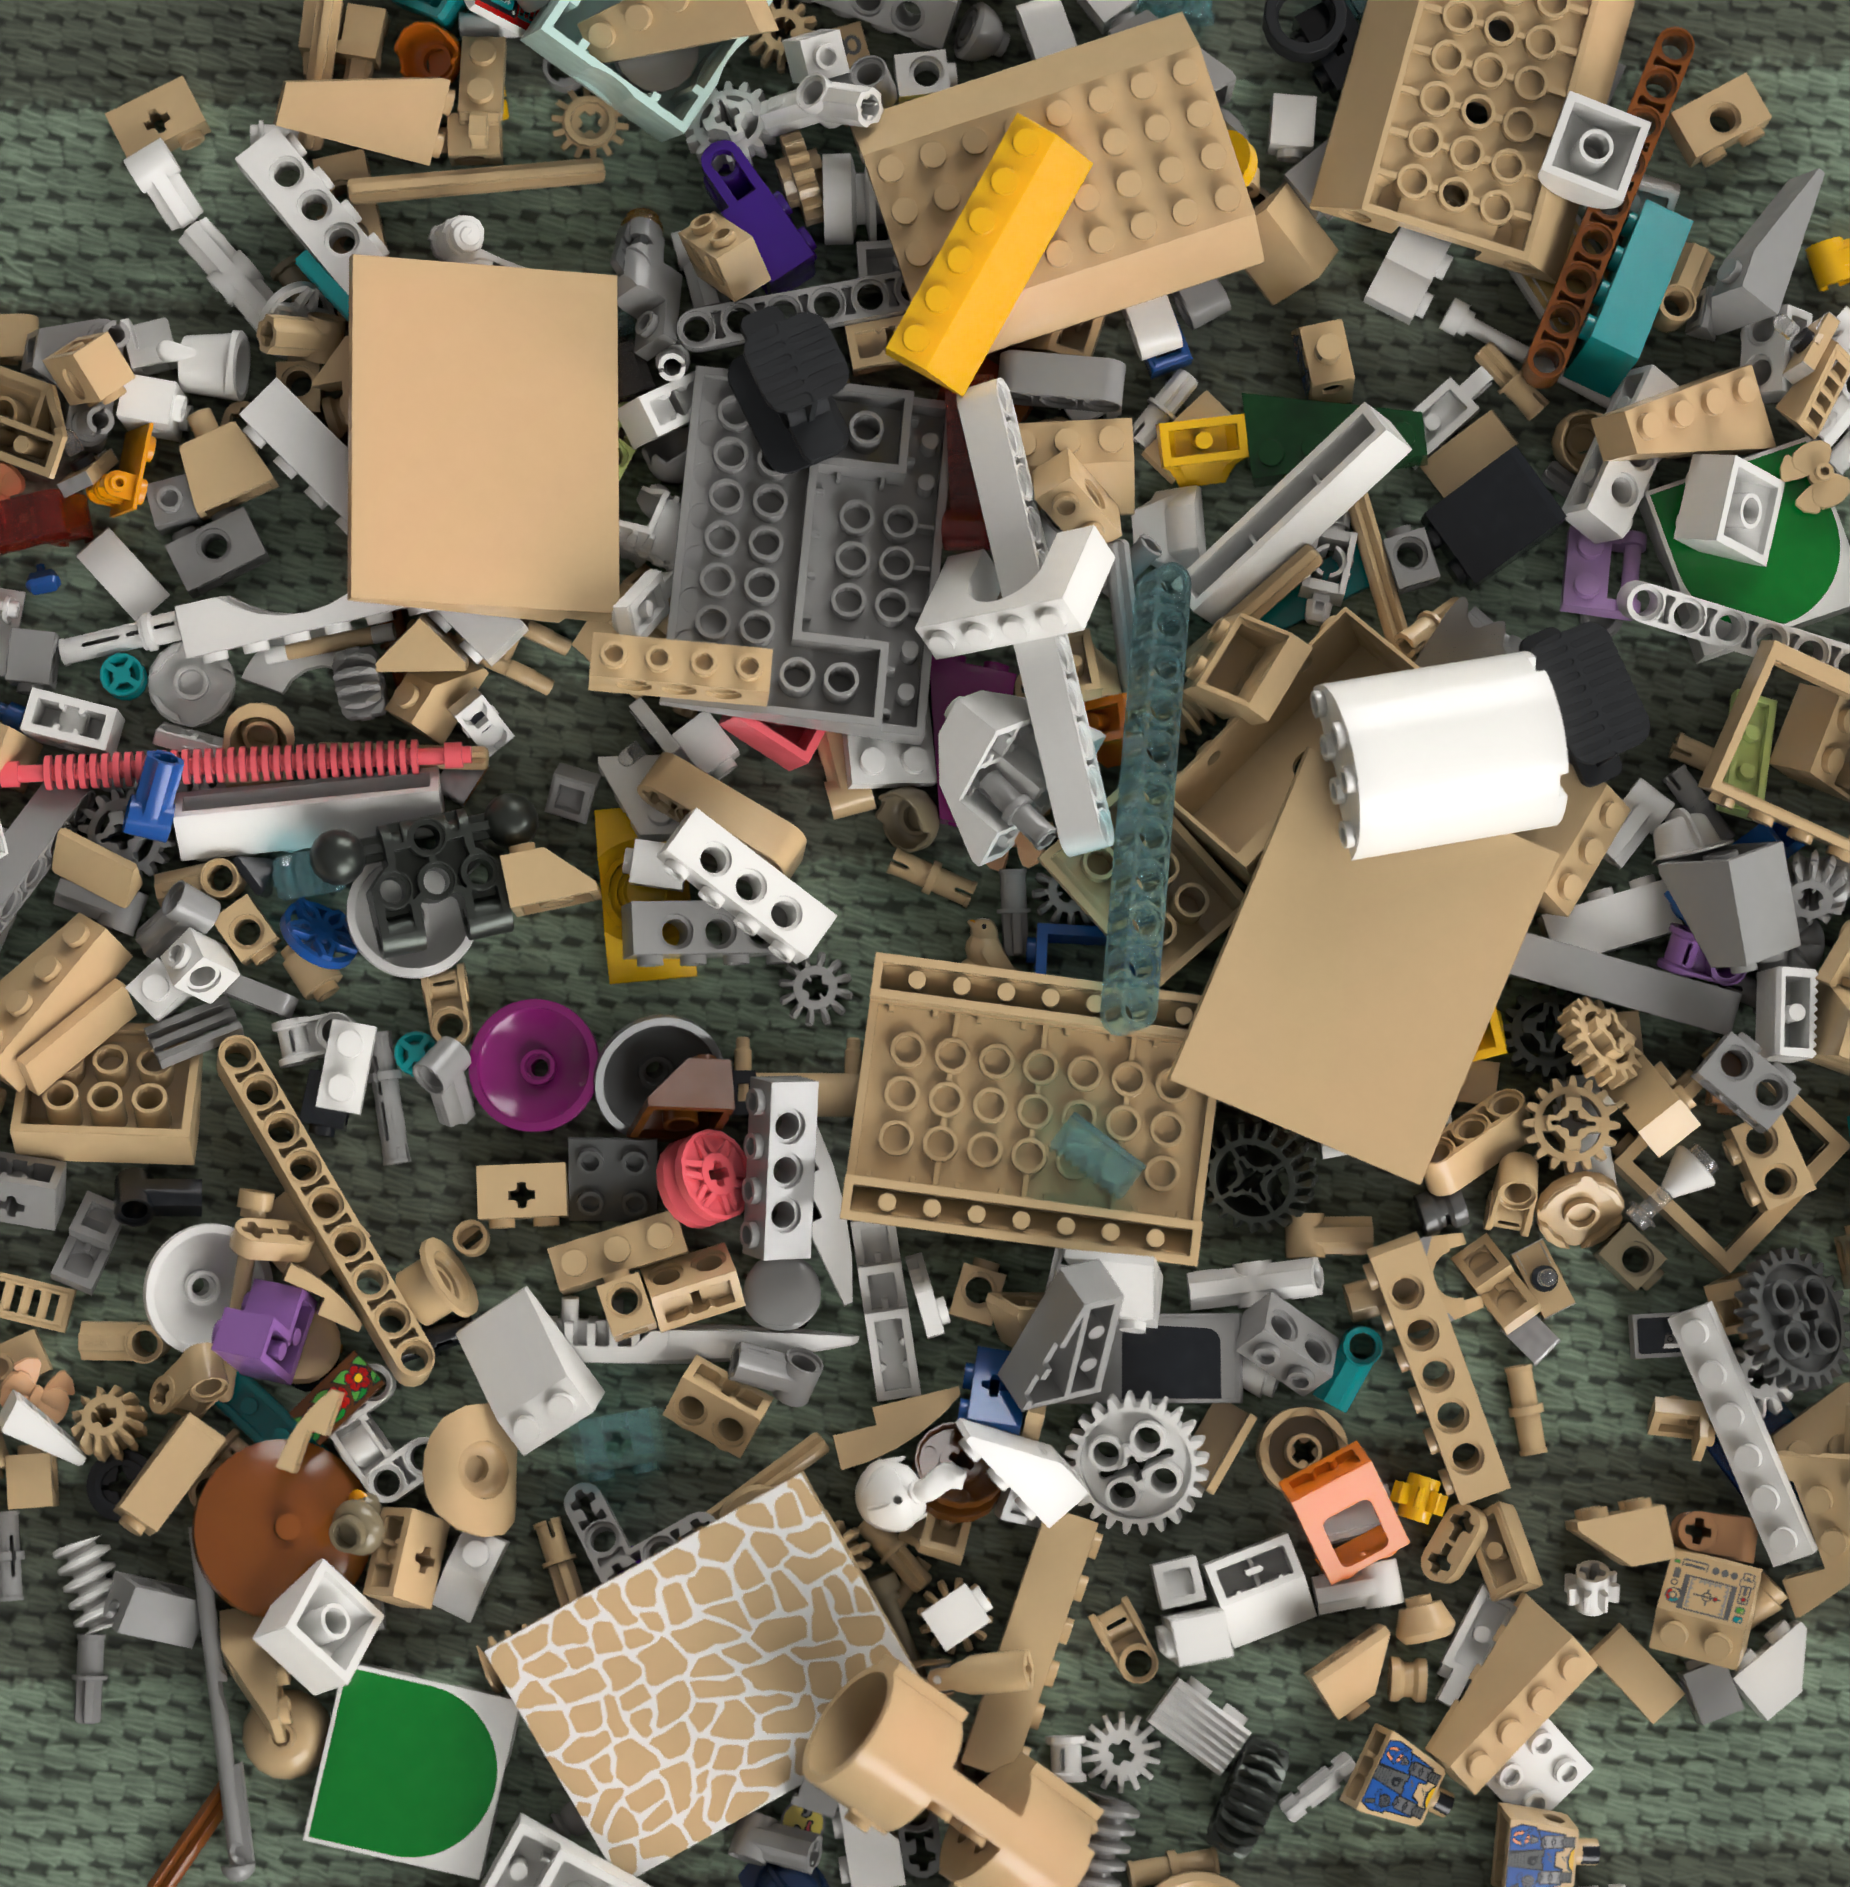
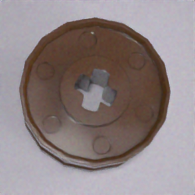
(978, 1491)

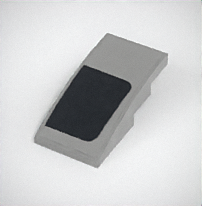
(1184, 1359)

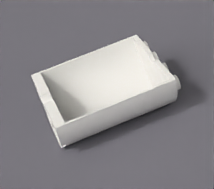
(1443, 753)

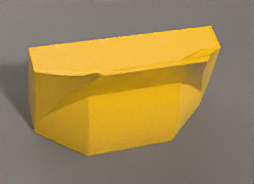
(1202, 448)

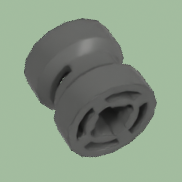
(1440, 1211)

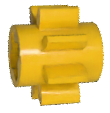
(1418, 1498)

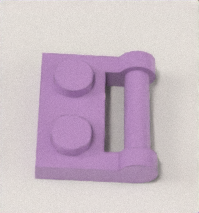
(1588, 573)

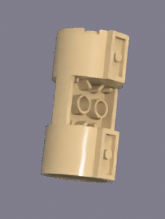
(891, 1752)

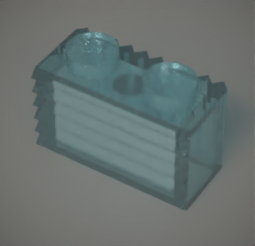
(1096, 1156)

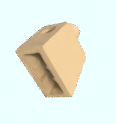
(222, 465)

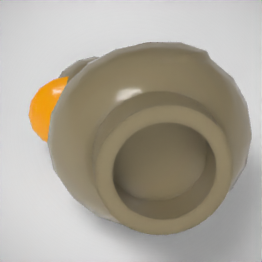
(357, 1524)

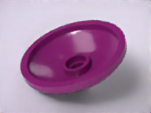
(506, 1060)

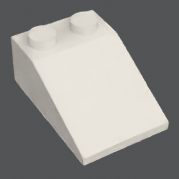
(528, 1371)

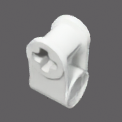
(305, 1038)

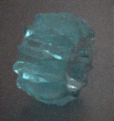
(297, 880)

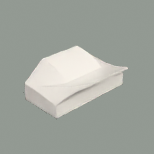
(1176, 524)

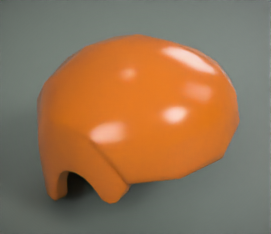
(430, 41)

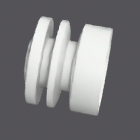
(847, 201)

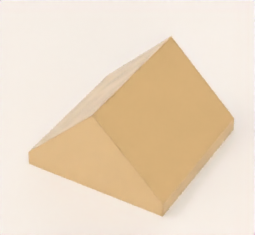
(1292, 246)
(423, 649)

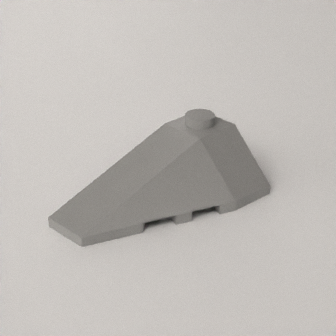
(1761, 264)

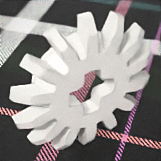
(1138, 1746)

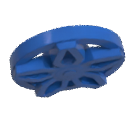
(321, 931)

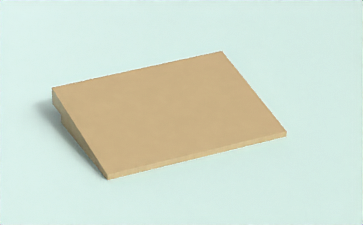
(483, 439)
(1360, 980)

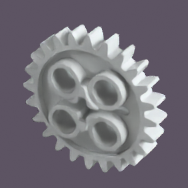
(1152, 1498)

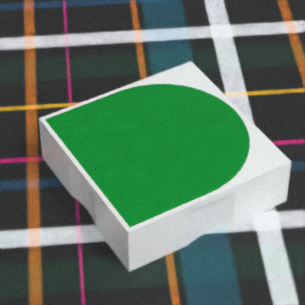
(1803, 574)
(413, 1770)

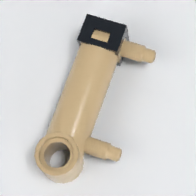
(836, 1090)

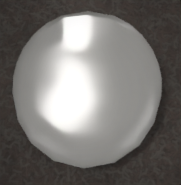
(782, 1293)

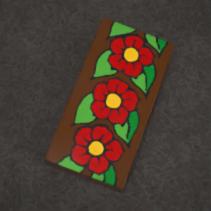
(353, 1378)

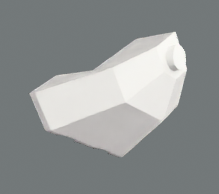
(986, 735)

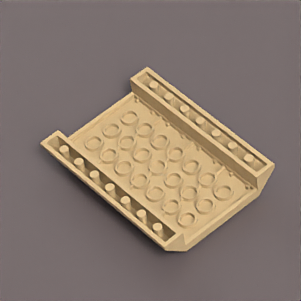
(1151, 215)
(979, 1075)

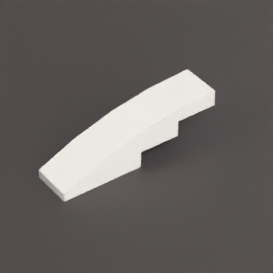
(830, 1232)
(885, 1311)

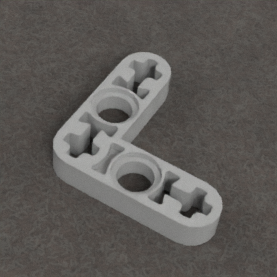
(621, 1555)

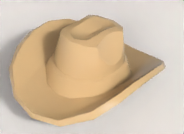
(472, 1472)

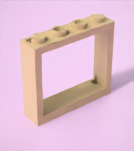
(1771, 654)
(1757, 1229)

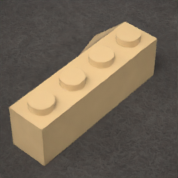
(1510, 1695)

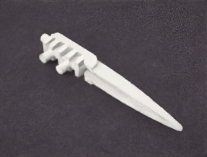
(713, 1342)

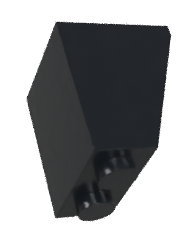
(1492, 519)

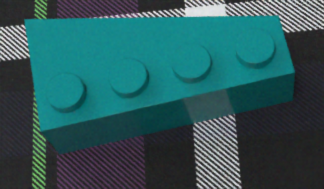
(1628, 298)

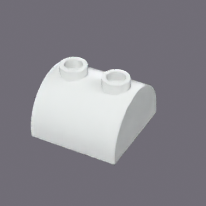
(1592, 153)

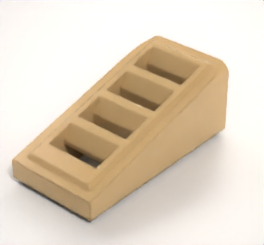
(1813, 397)
(63, 1308)

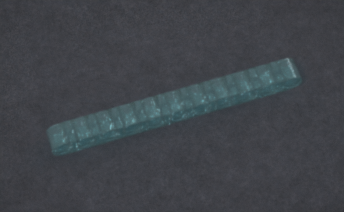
(1134, 813)

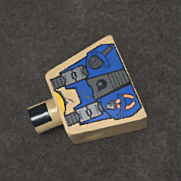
(1325, 361)
(1396, 1781)
(1538, 1848)

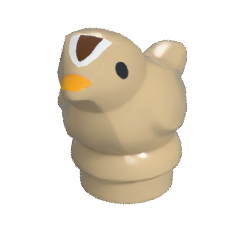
(984, 946)

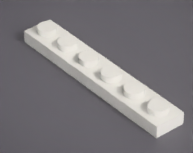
(1742, 1434)

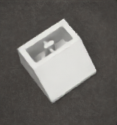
(1260, 1589)

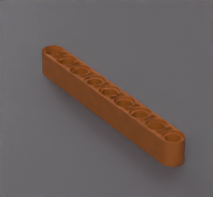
(1602, 227)

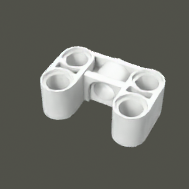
(369, 1451)

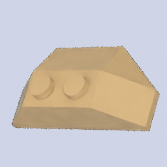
(30, 423)

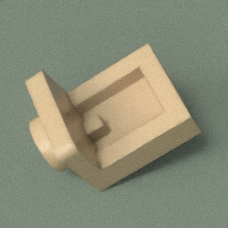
(1682, 1419)

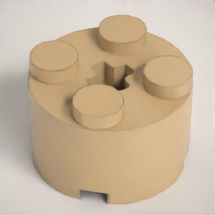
(1297, 1424)

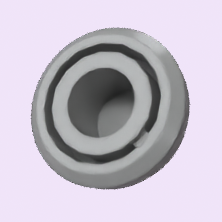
(980, 34)

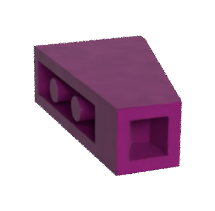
(956, 678)

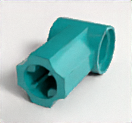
(1348, 1370)

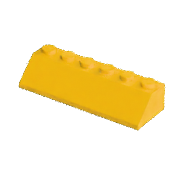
(989, 255)

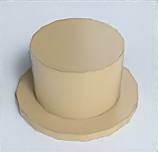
(437, 1284)

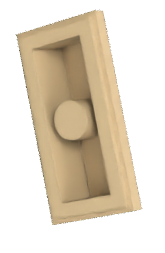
(95, 868)
(1505, 1554)

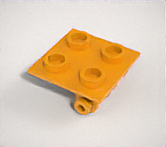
(126, 487)

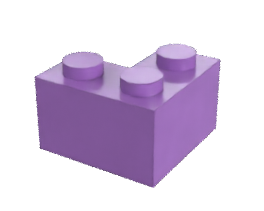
(267, 1332)

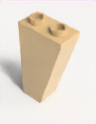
(371, 113)

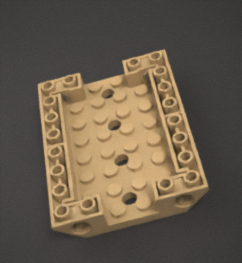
(1408, 134)

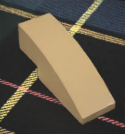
(894, 1426)

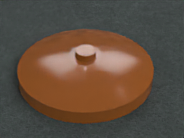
(268, 1526)

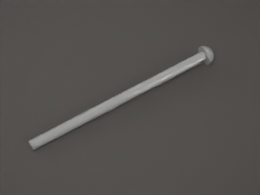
(231, 1775)

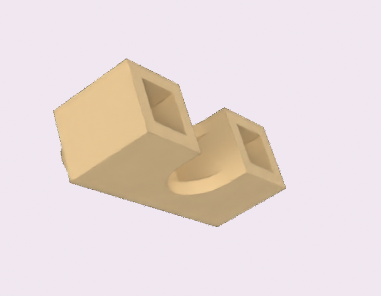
(629, 1246)

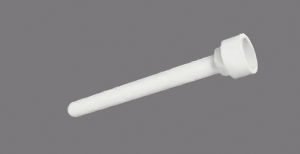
(1462, 321)

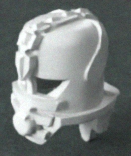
(657, 539)

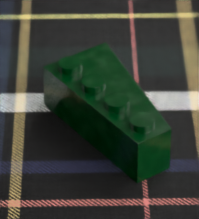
(1289, 429)

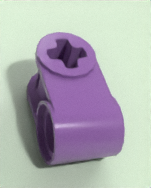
(1686, 959)

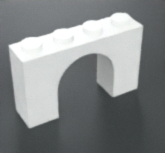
(968, 618)

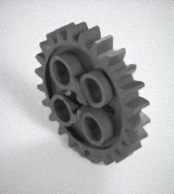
(1793, 1320)

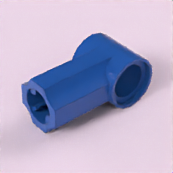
(152, 807)

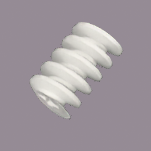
(88, 1581)

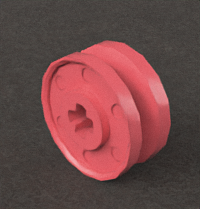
(702, 1178)

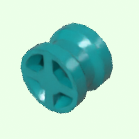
(116, 671)
(411, 1049)

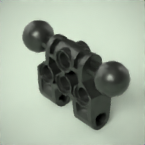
(399, 927)

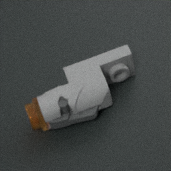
(645, 283)

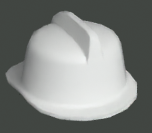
(1684, 835)

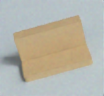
(1225, 1432)

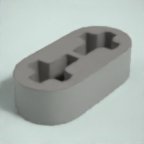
(262, 997)

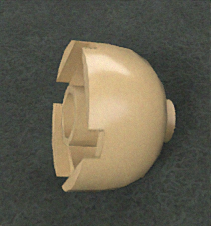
(303, 1742)

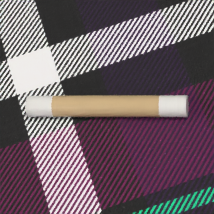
(331, 643)

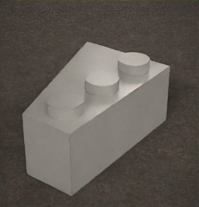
(1066, 1339)

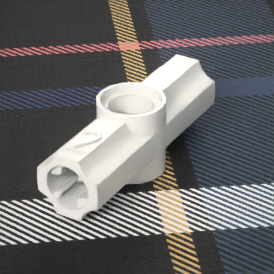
(227, 269)

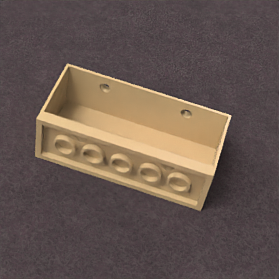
(1243, 775)

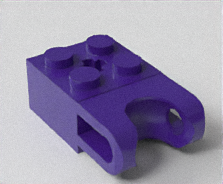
(764, 215)

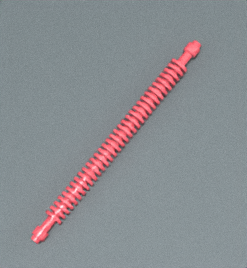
(70, 772)

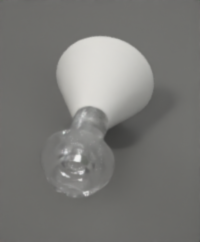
(1687, 1173)

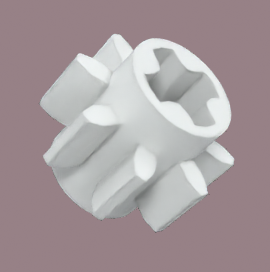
(1592, 1588)

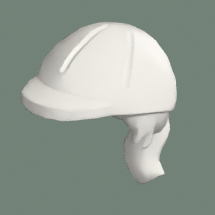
(895, 1498)

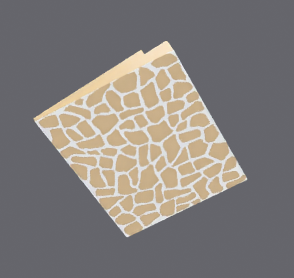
(698, 1674)

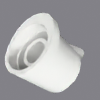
(211, 363)

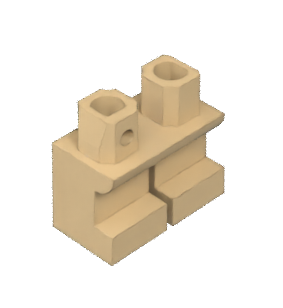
(359, 38)

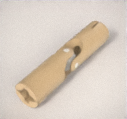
(981, 1673)

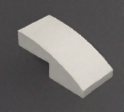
(122, 574)

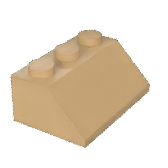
(1099, 444)
(1581, 839)

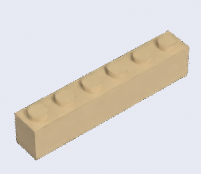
(1036, 1624)

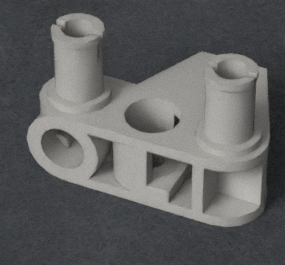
(88, 423)

